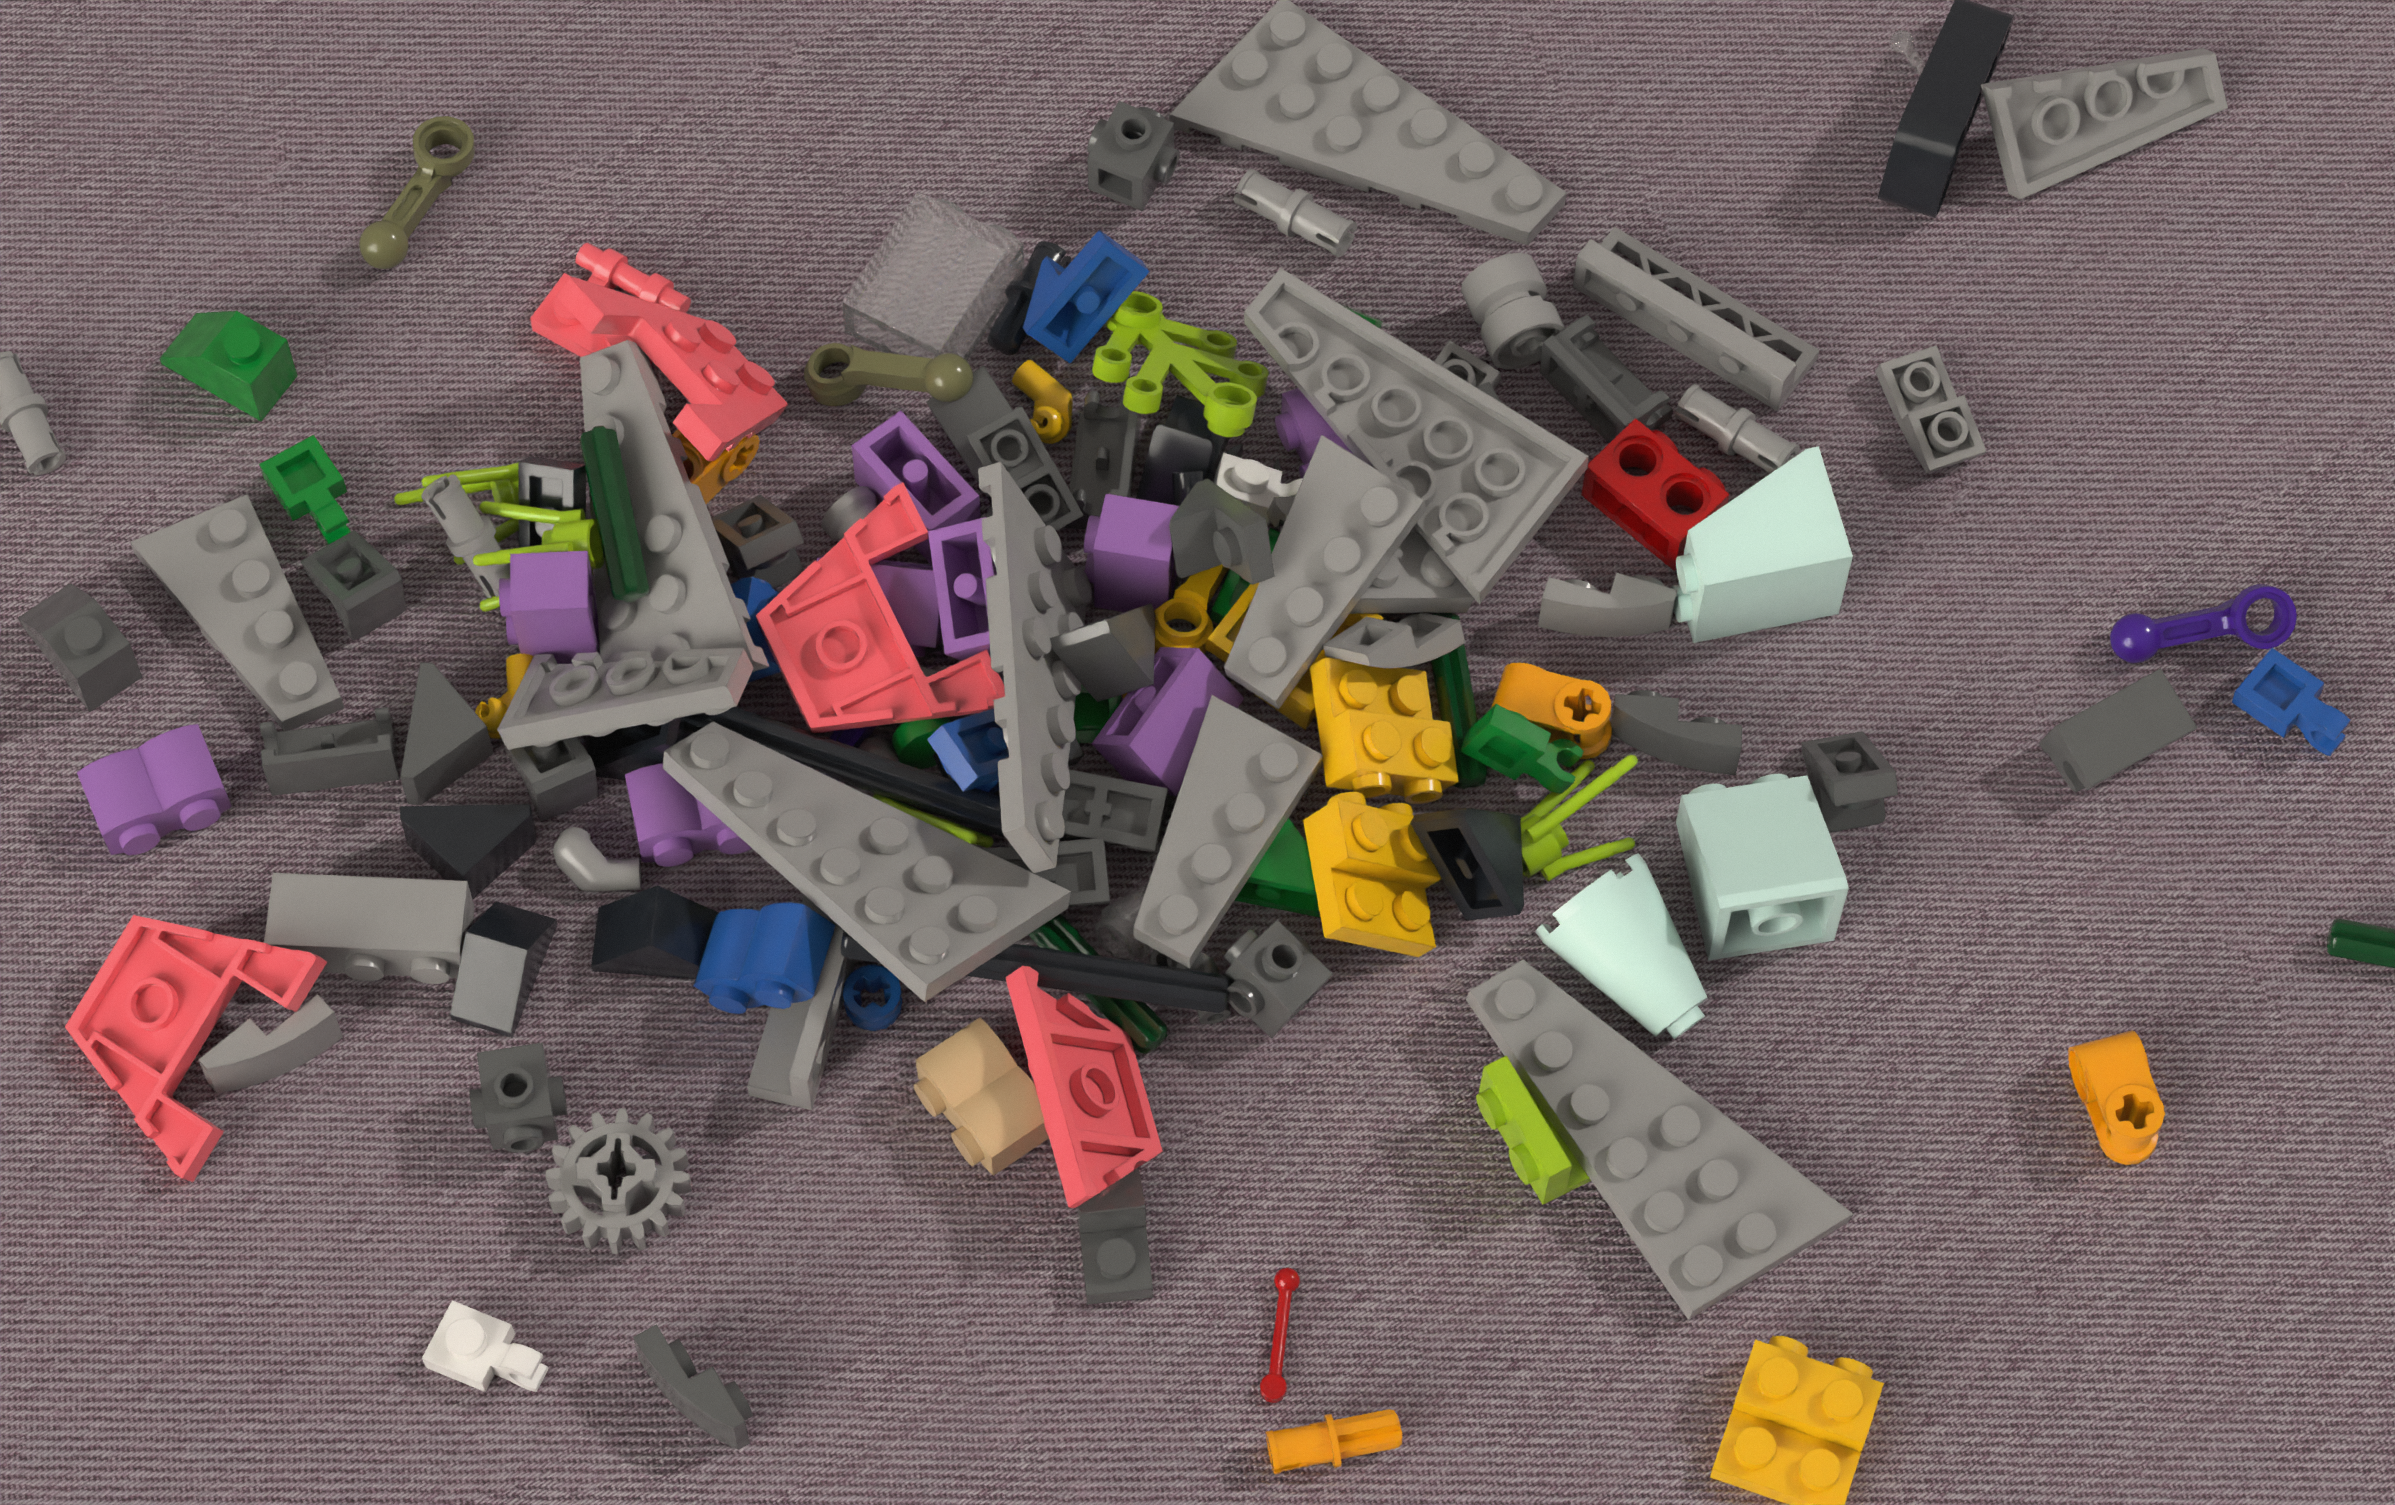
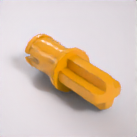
(1333, 1440)

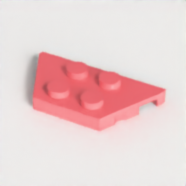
(1085, 1088)

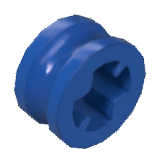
(872, 979)

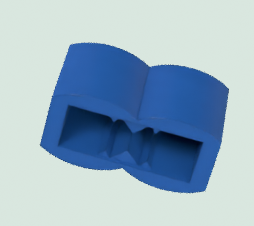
(764, 957)

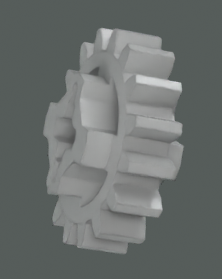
(594, 1175)

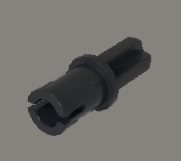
(1008, 331)

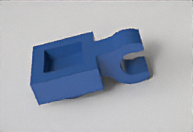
(2287, 696)

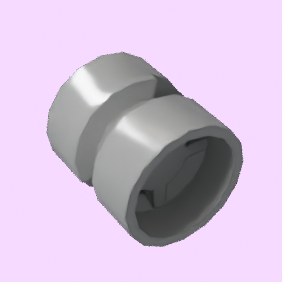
(1509, 304)

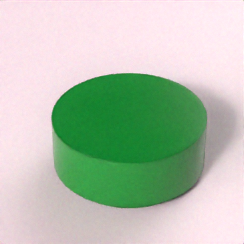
(912, 743)

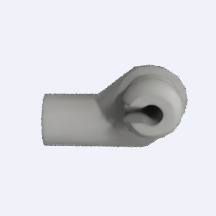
(589, 867)

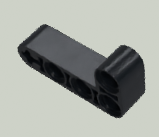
(1944, 106)

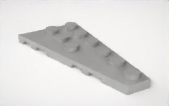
(1353, 121)
(1471, 458)
(682, 555)
(1027, 604)
(886, 878)
(1675, 1170)

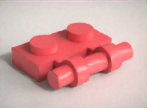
(608, 270)

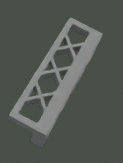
(1688, 325)
(801, 1036)

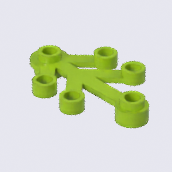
(1140, 321)

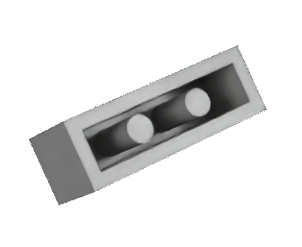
(372, 923)

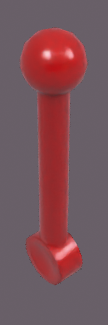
(1273, 1386)

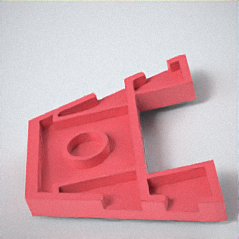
(697, 355)
(846, 646)
(158, 1008)

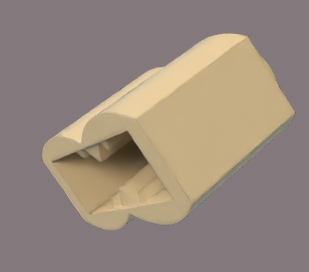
(983, 1096)

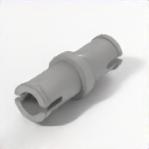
(1295, 212)
(26, 419)
(1734, 430)
(466, 530)

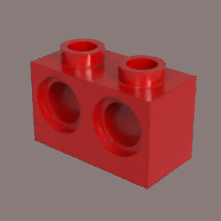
(1644, 502)

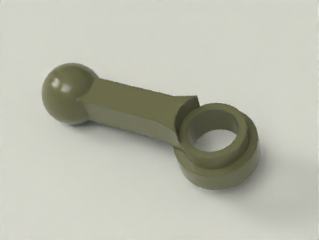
(386, 241)
(943, 377)

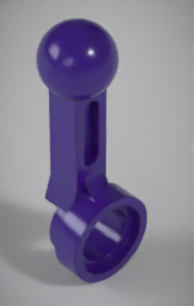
(2138, 637)

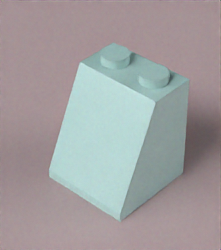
(1766, 556)
(1760, 866)

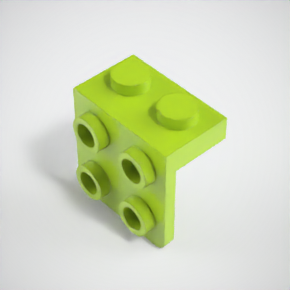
(1533, 1142)

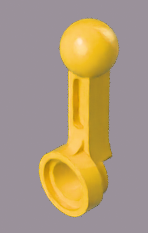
(1191, 605)

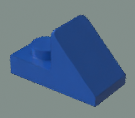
(1079, 299)
(971, 750)

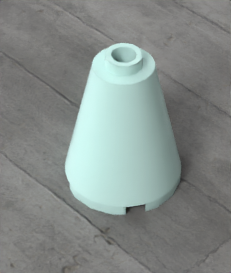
(1630, 949)

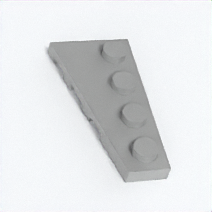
(2088, 115)
(1324, 561)
(240, 599)
(603, 697)
(1223, 822)

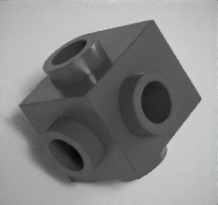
(1131, 155)
(1273, 976)
(517, 1098)

